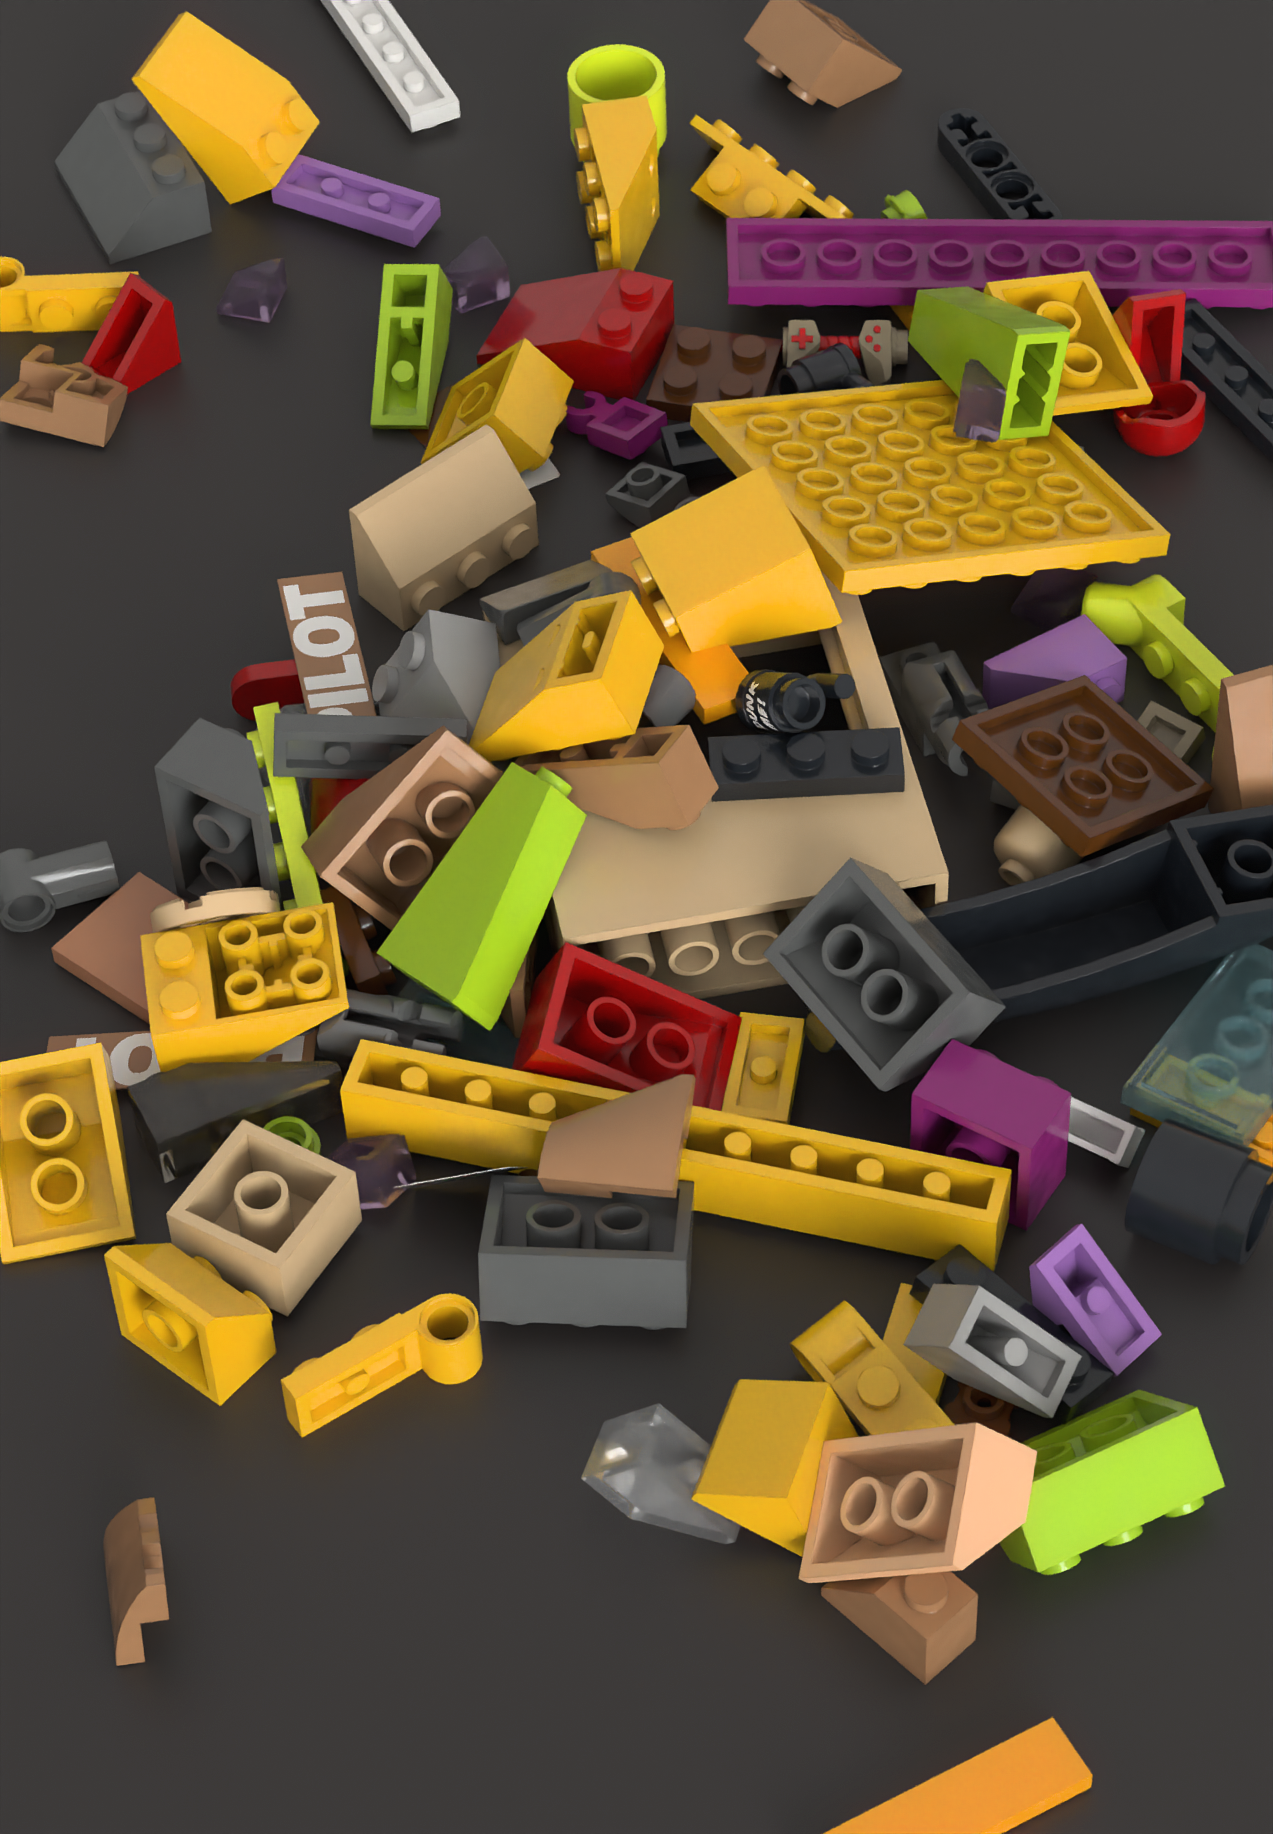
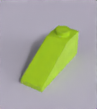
(410, 345)

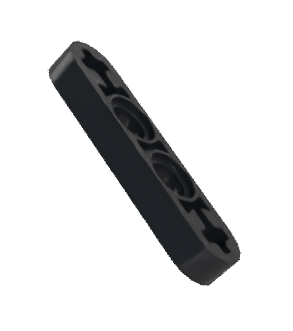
(989, 183)

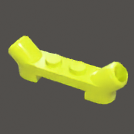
(1151, 622)

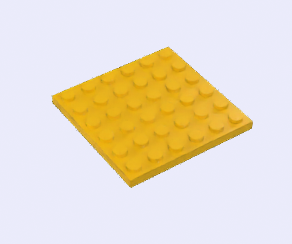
(910, 504)

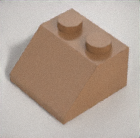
(818, 53)

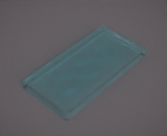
(1216, 1055)

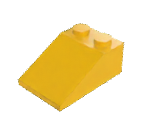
(225, 108)
(1098, 362)
(61, 1155)

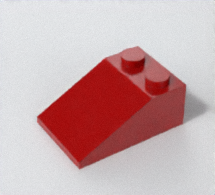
(593, 326)
(623, 1030)

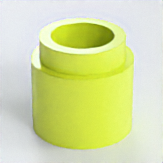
(615, 74)

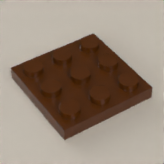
(1082, 765)

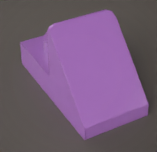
(1086, 1294)

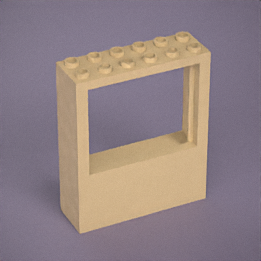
(716, 894)

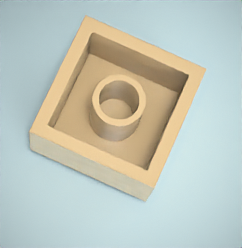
(267, 1215)

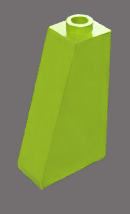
(1011, 342)
(488, 895)

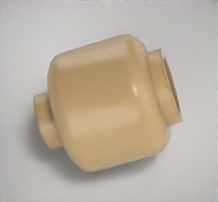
(1030, 849)

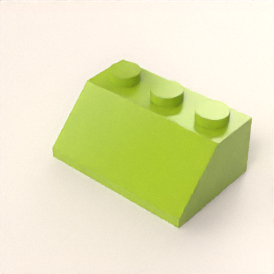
(1110, 1476)

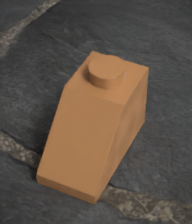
(913, 1617)

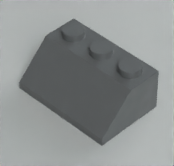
(133, 180)
(216, 813)
(881, 976)
(585, 1256)

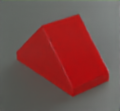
(1154, 332)
(136, 337)

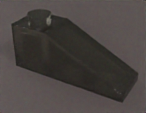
(198, 1105)

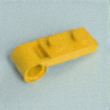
(55, 301)
(385, 1356)
(865, 1374)

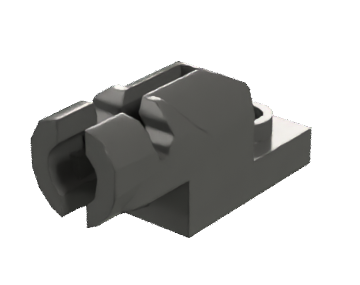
(932, 698)
(385, 1021)

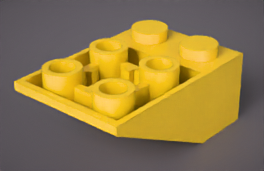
(618, 178)
(572, 681)
(241, 984)

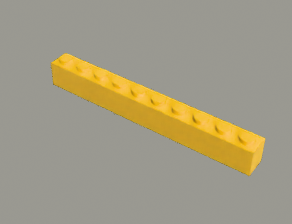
(737, 1162)

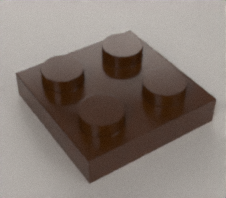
(712, 367)

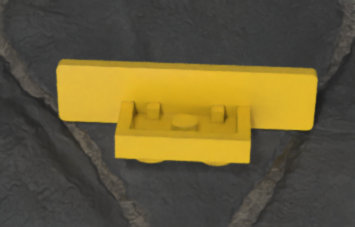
(750, 186)

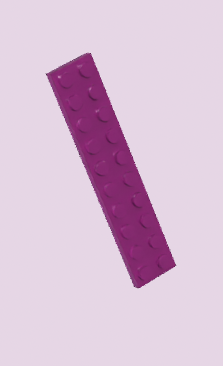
(891, 259)

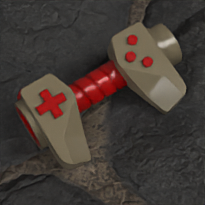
(878, 346)

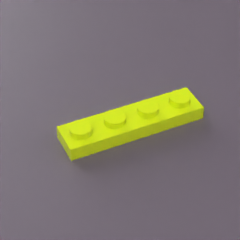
(286, 809)

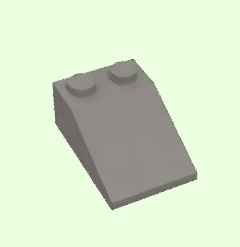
(440, 671)

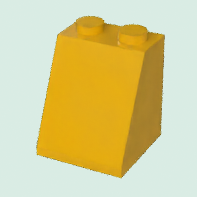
(733, 568)

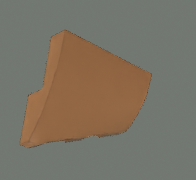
(63, 399)
(621, 1144)
(134, 1577)

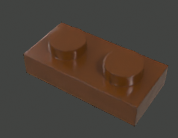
(355, 928)

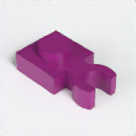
(619, 428)

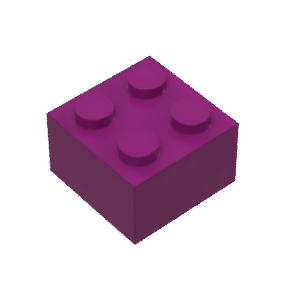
(997, 1117)

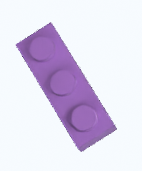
(357, 200)

